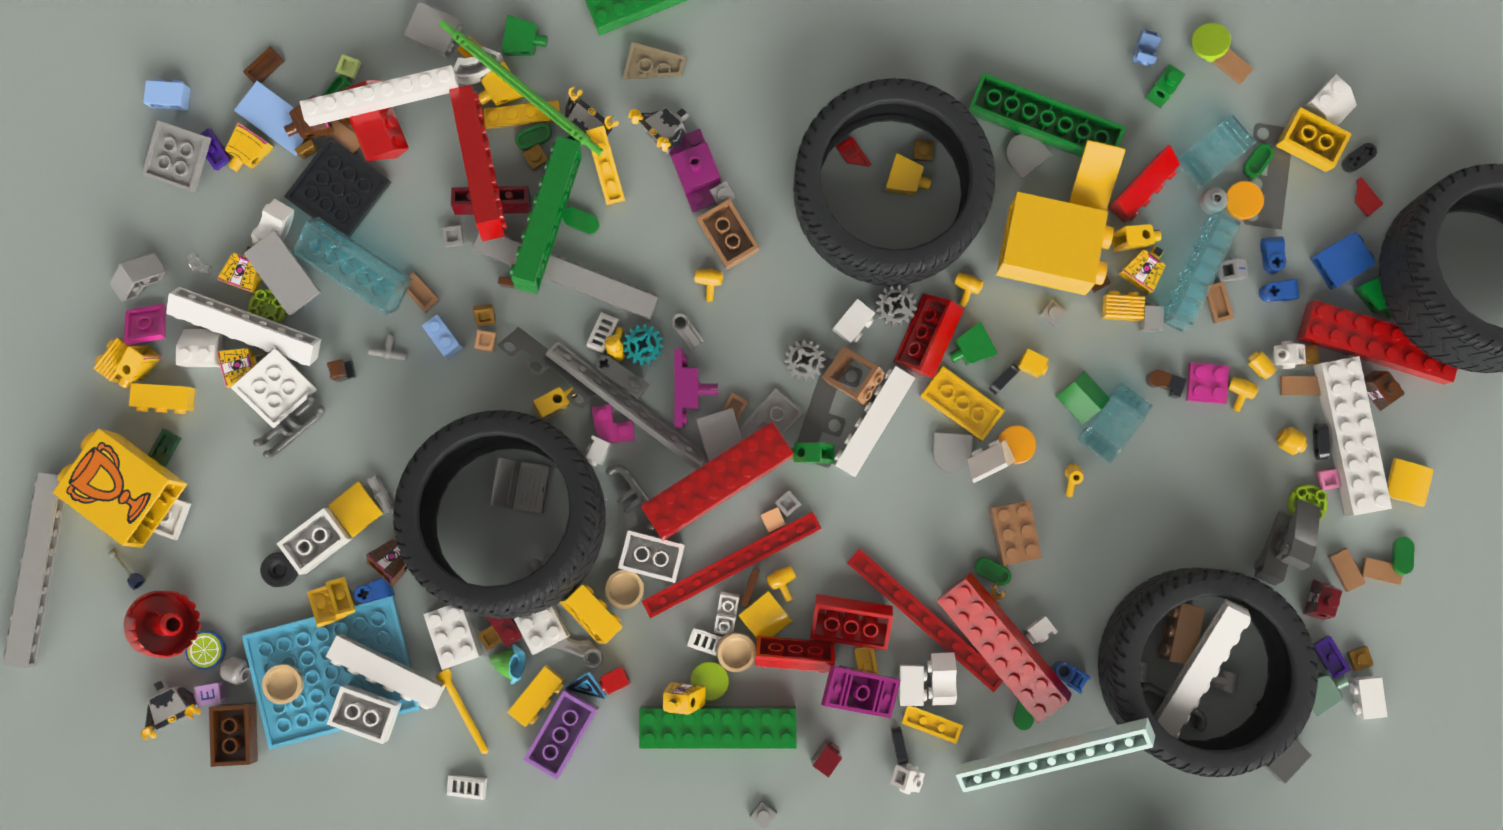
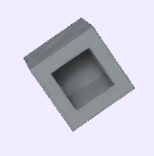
(1233, 270)
(1153, 318)

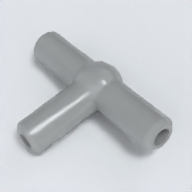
(387, 353)

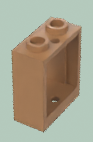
(839, 367)

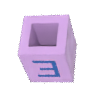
(210, 693)

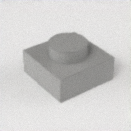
(722, 193)
(453, 236)
(1053, 313)
(788, 503)
(763, 815)

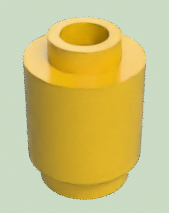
(1261, 364)

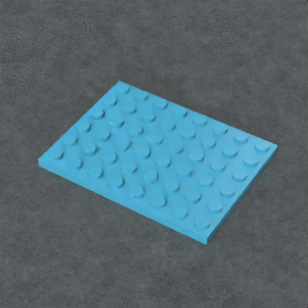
(306, 647)

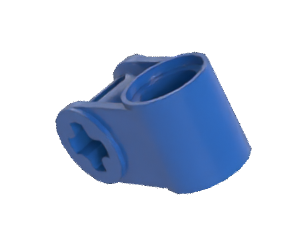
(1273, 250)
(1281, 291)
(377, 590)
(1073, 677)

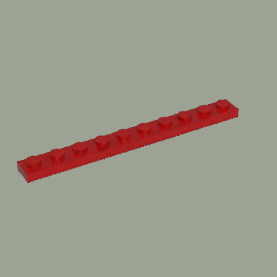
(731, 565)
(925, 619)

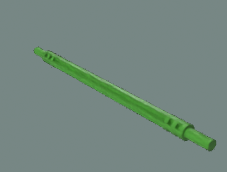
(521, 87)

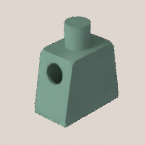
(1328, 691)

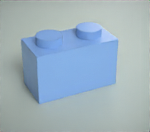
(167, 95)
(442, 336)

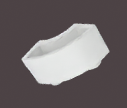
(472, 70)
(276, 218)
(942, 679)

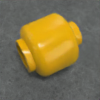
(1292, 440)

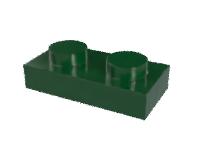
(164, 447)

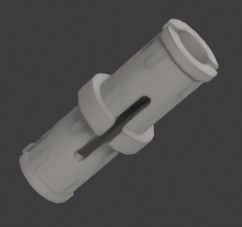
(380, 494)

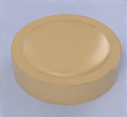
(624, 589)
(735, 652)
(282, 684)

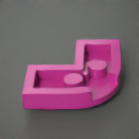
(609, 430)

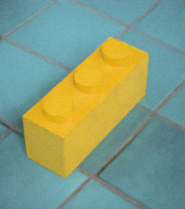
(162, 398)
(537, 696)

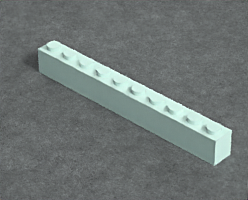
(1056, 755)

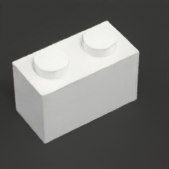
(854, 321)
(911, 686)
(1368, 697)

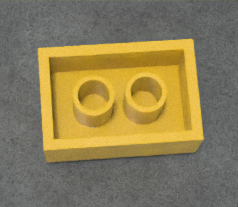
(1313, 139)
(591, 614)

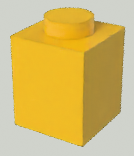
(1033, 363)

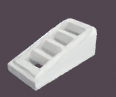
(601, 349)
(691, 643)
(473, 795)

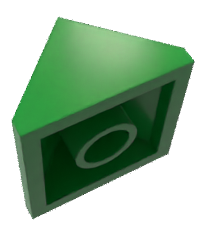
(1083, 398)

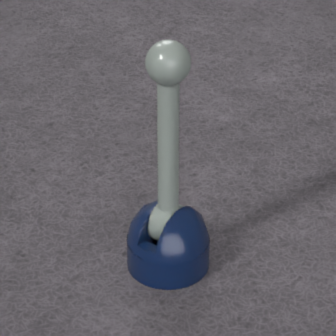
(134, 580)

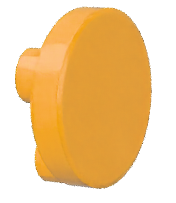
(1244, 200)
(1020, 441)

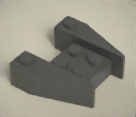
(1289, 543)

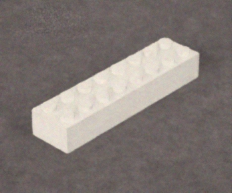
(1352, 436)

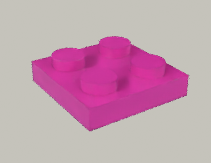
(145, 324)
(1207, 383)

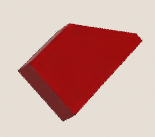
(852, 153)
(1366, 198)

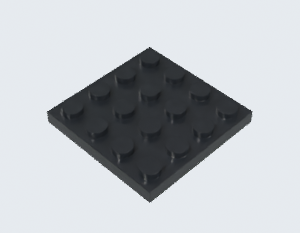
(338, 188)

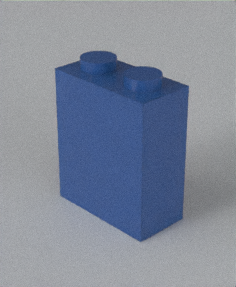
(1343, 260)

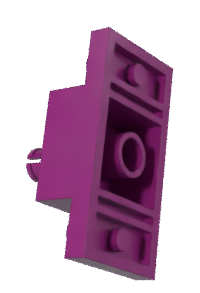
(696, 170)
(687, 389)
(860, 691)

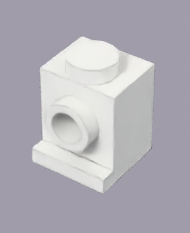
(597, 451)
(1039, 630)

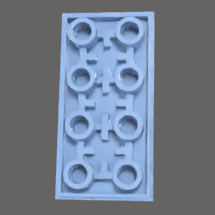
(269, 115)

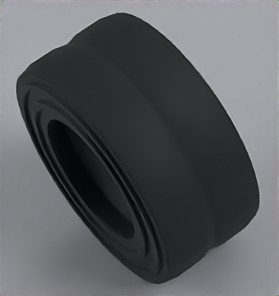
(268, 570)

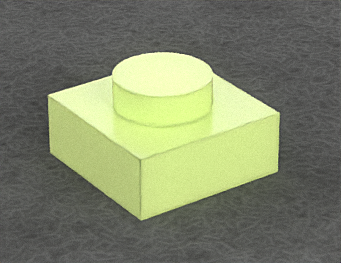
(348, 66)

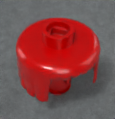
(161, 624)

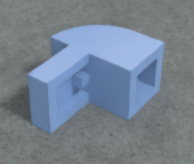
(1146, 47)

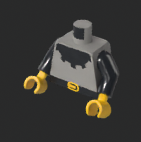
(585, 116)
(662, 127)
(168, 708)

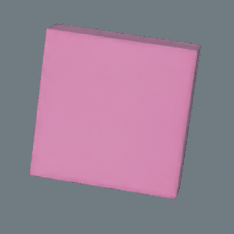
(1328, 479)

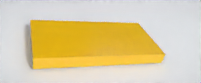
(1096, 175)
(962, 403)

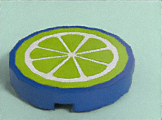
(206, 650)

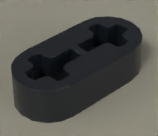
(1360, 160)
(1004, 378)
(1321, 441)
(899, 745)

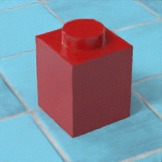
(614, 680)

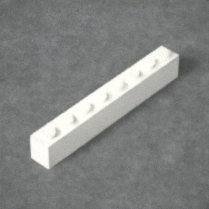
(379, 95)
(243, 326)
(1202, 666)

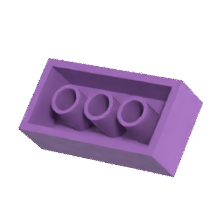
(561, 733)

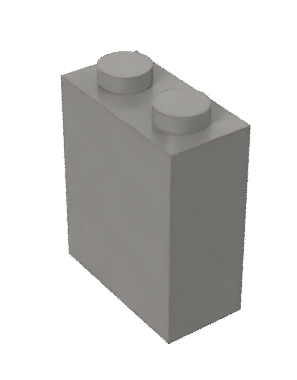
(425, 30)

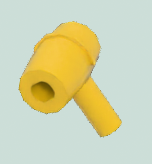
(710, 278)
(970, 285)
(614, 346)
(1244, 389)
(1075, 476)
(780, 579)

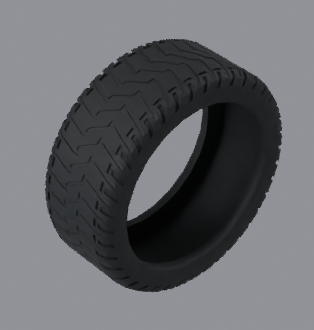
(926, 109)
(1413, 280)
(441, 460)
(1289, 685)

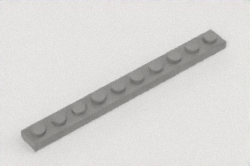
(627, 405)

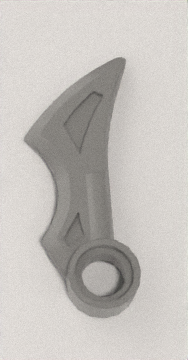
(580, 649)

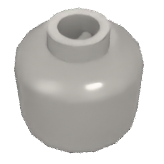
(1213, 200)
(235, 670)

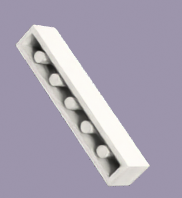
(874, 422)
(386, 671)

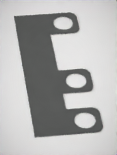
(1274, 183)
(522, 340)
(818, 413)

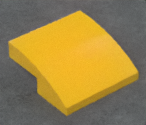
(1409, 482)
(355, 509)
(331, 602)
(765, 616)

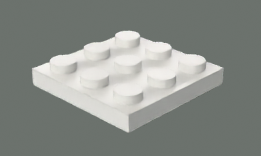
(274, 387)

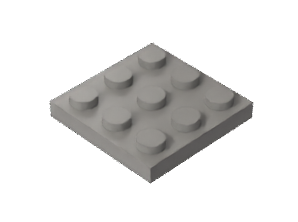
(176, 156)

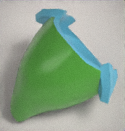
(509, 663)

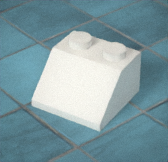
(1332, 101)
(199, 348)
(990, 460)

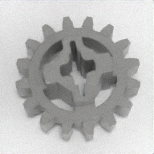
(904, 311)
(808, 368)

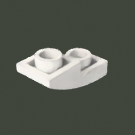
(726, 613)

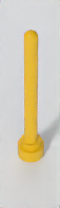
(445, 678)

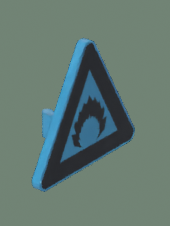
(586, 685)

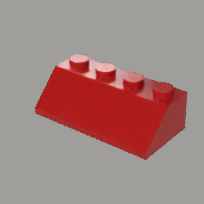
(378, 131)
(1145, 184)
(928, 335)
(851, 622)
(794, 654)

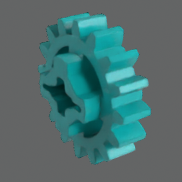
(648, 333)

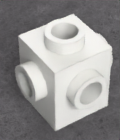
(1289, 354)
(907, 778)

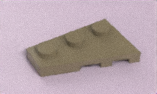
(650, 62)

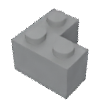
(135, 275)

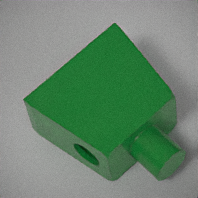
(521, 38)
(1167, 84)
(1372, 297)
(973, 346)
(813, 453)

